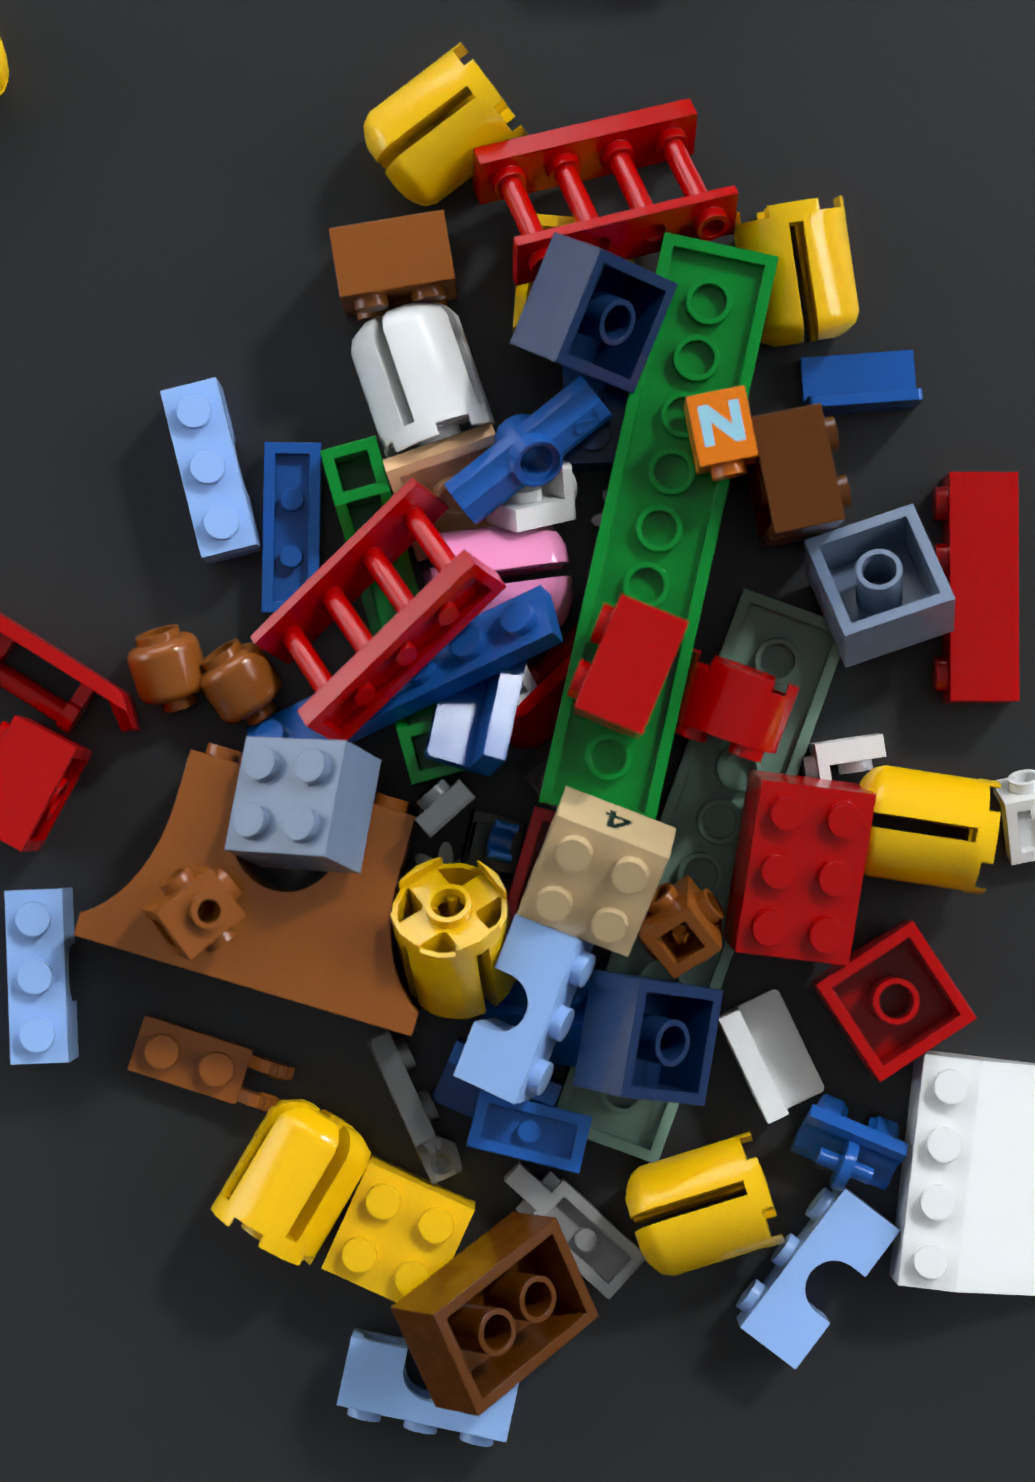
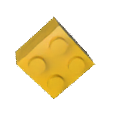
(397, 1230)

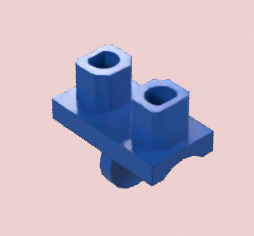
(847, 1147)

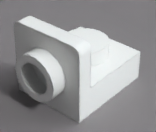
(539, 505)
(850, 754)
(1018, 815)

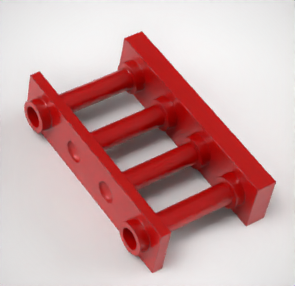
(594, 150)
(407, 641)

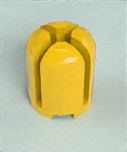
(432, 125)
(822, 267)
(937, 800)
(450, 936)
(294, 1179)
(710, 1232)

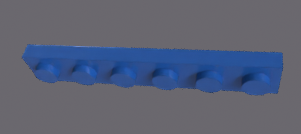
(481, 650)

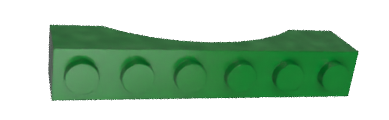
(358, 491)

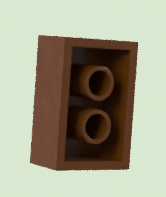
(795, 477)
(495, 1312)

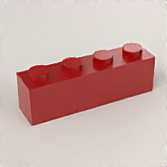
(983, 572)

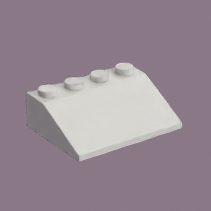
(968, 1177)

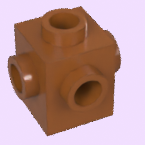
(195, 910)
(682, 926)

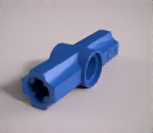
(548, 435)

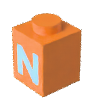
(721, 432)

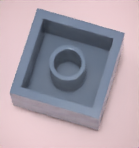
(879, 585)
(303, 804)

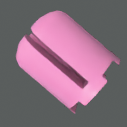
(517, 555)

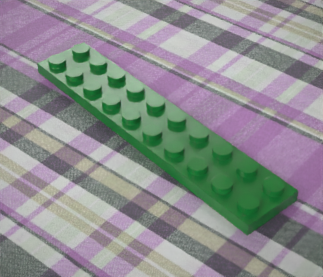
(659, 513)

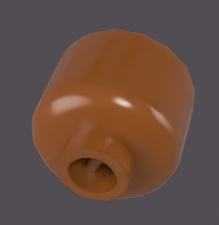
(166, 667)
(240, 683)

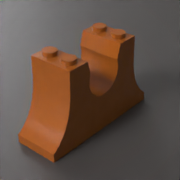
(308, 945)

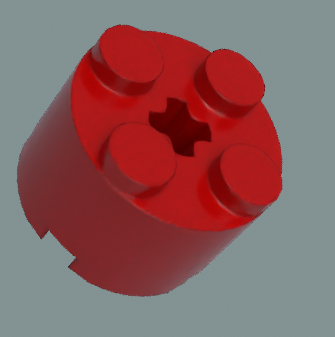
(734, 706)

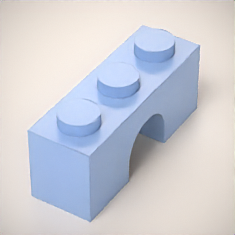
(211, 470)
(39, 994)
(515, 1059)
(838, 1230)
(379, 1385)

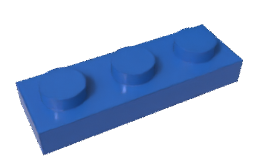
(290, 519)

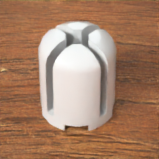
(418, 376)

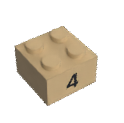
(597, 871)

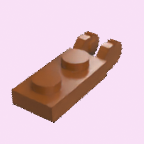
(203, 1063)

